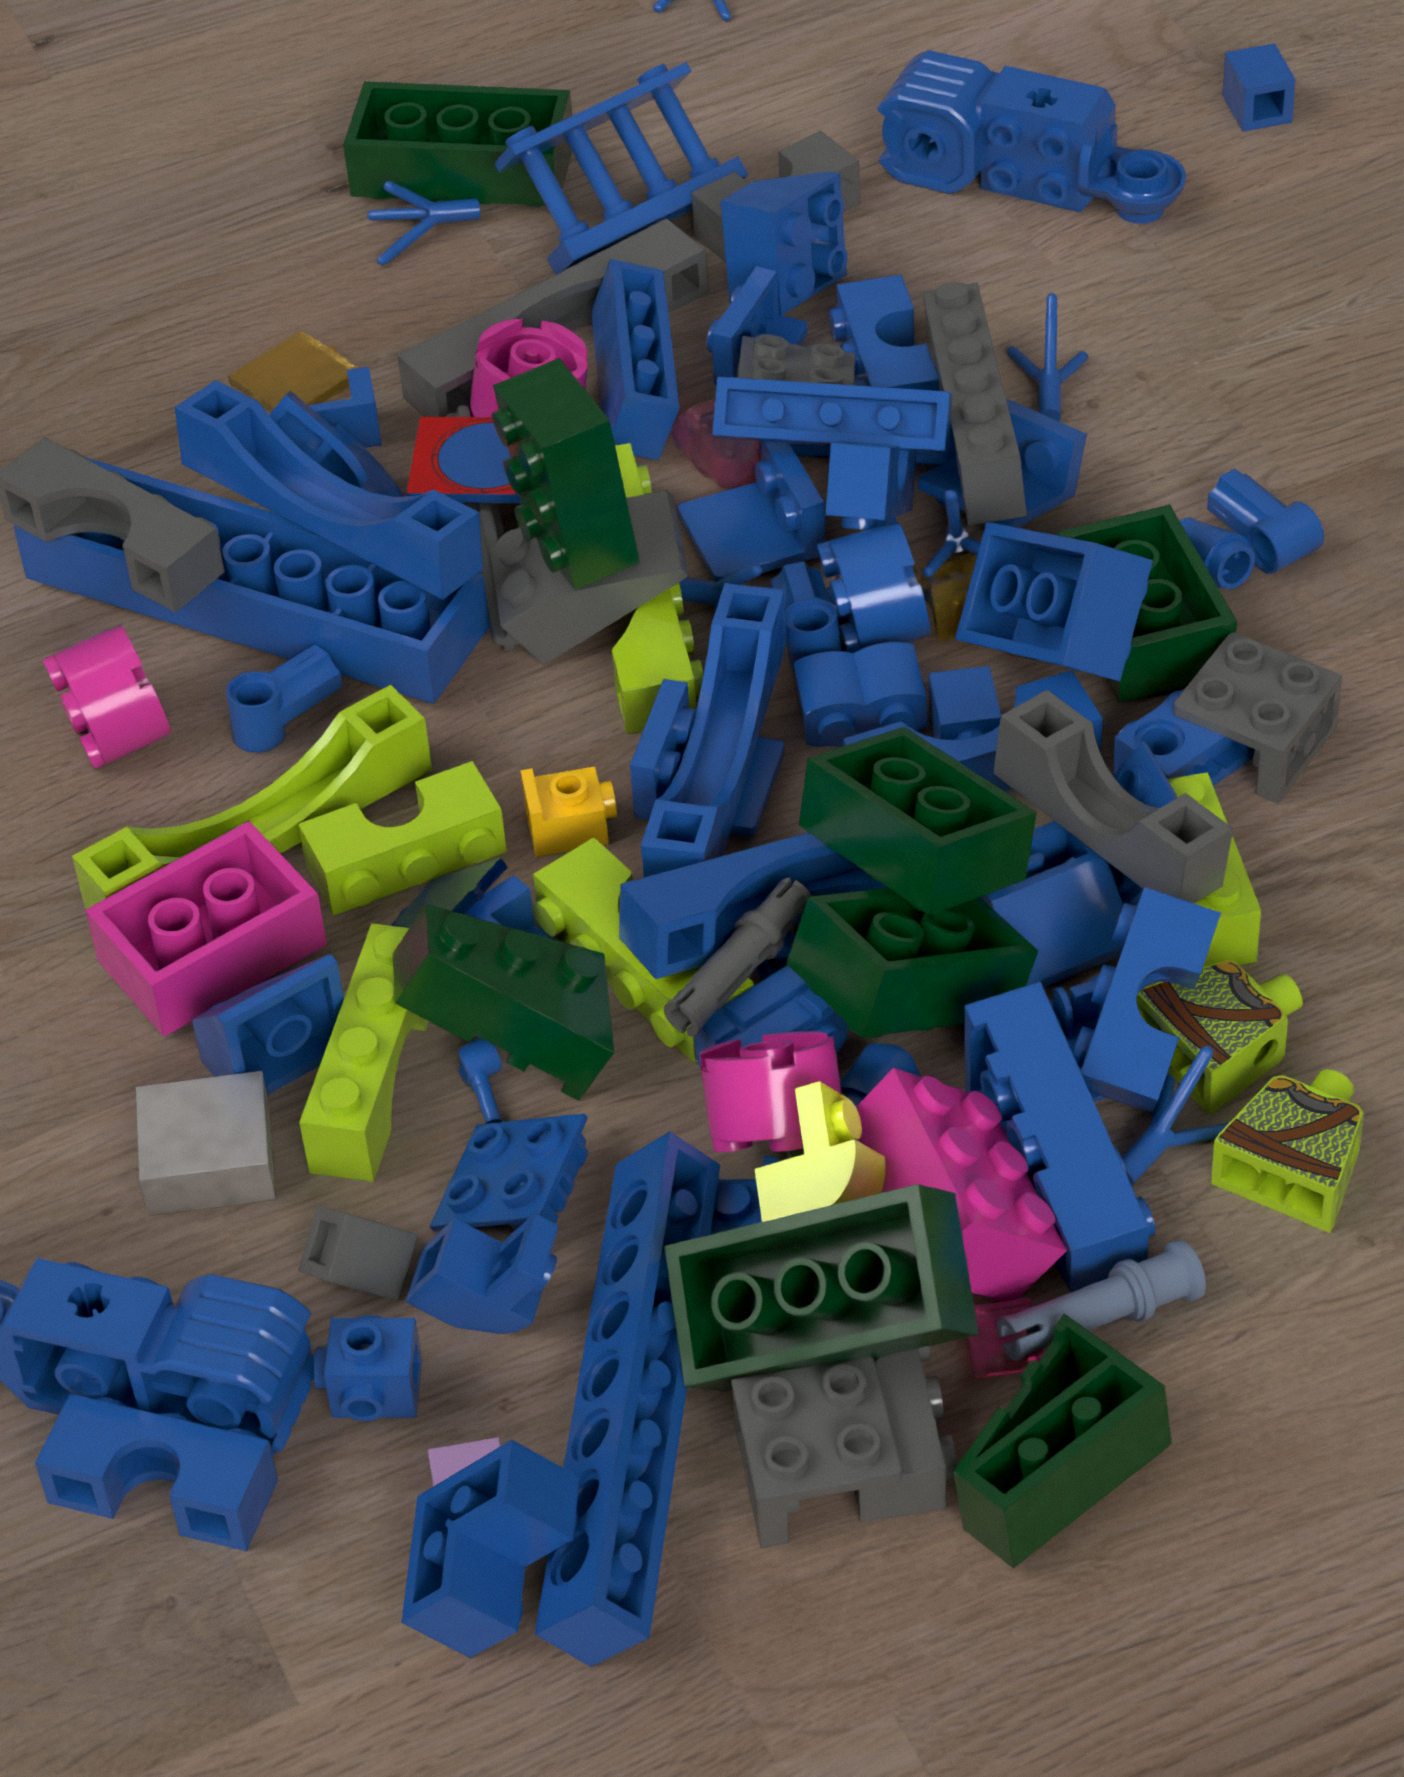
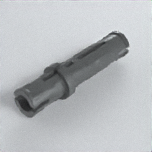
(756, 939)

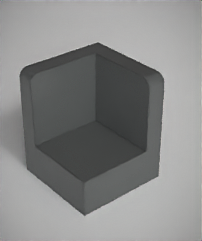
(357, 1253)

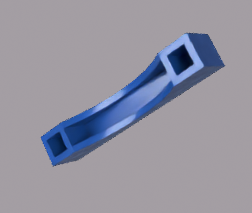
(417, 538)
(738, 679)
(691, 911)

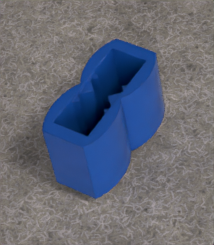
(859, 692)

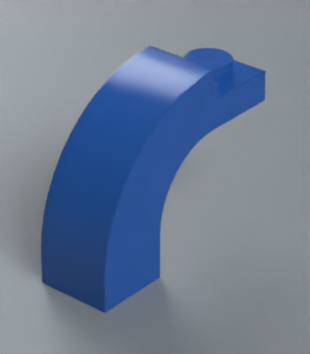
(332, 447)

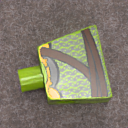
(1232, 1016)
(1293, 1148)

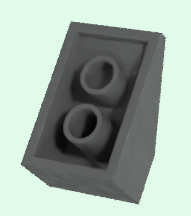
(553, 617)

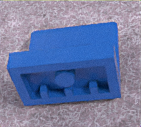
(1048, 458)
(759, 522)
(663, 748)

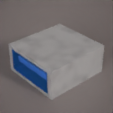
(205, 1143)

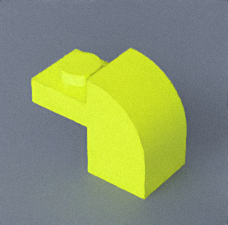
(833, 1161)

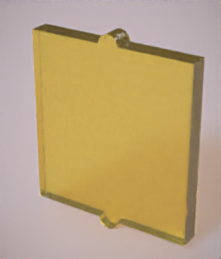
(295, 366)

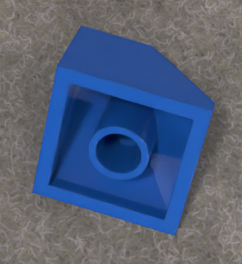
(274, 1025)

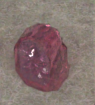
(721, 459)

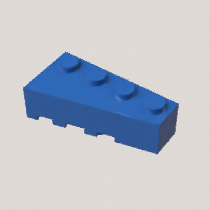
(1048, 1114)

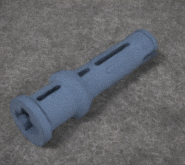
(1129, 1292)

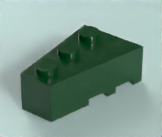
(510, 988)
(1060, 1444)

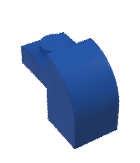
(483, 1281)

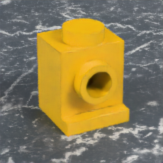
(567, 809)

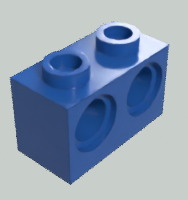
(1181, 745)

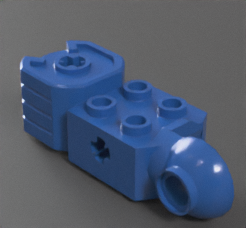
(1023, 135)
(217, 1356)

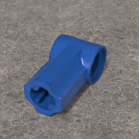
(1274, 531)
(810, 615)
(267, 701)

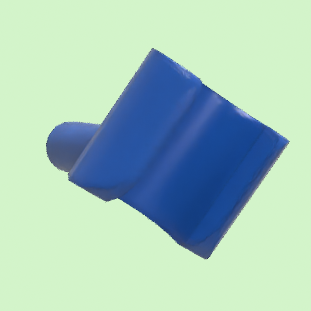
(479, 1061)

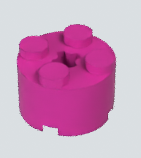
(511, 349)
(107, 696)
(753, 1087)

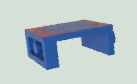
(460, 460)

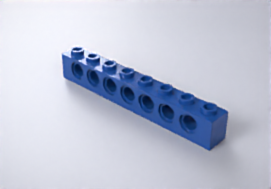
(627, 1408)

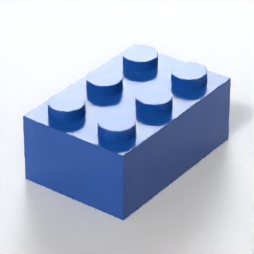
(1054, 600)

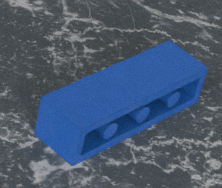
(635, 357)

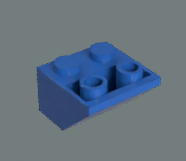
(787, 228)
(1063, 906)

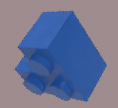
(477, 1539)

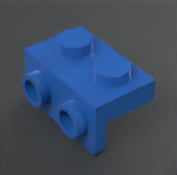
(750, 314)

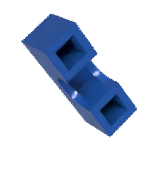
(878, 326)
(869, 483)
(1162, 943)
(107, 1449)

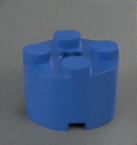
(874, 587)

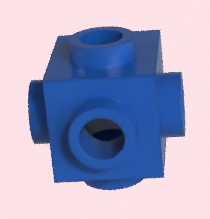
(370, 1367)

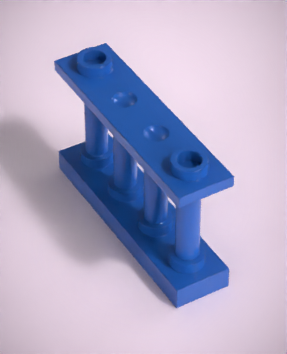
(620, 216)
(821, 413)

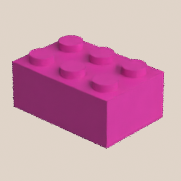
(206, 927)
(958, 1146)

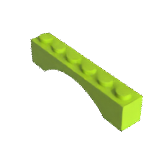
(655, 641)
(357, 760)

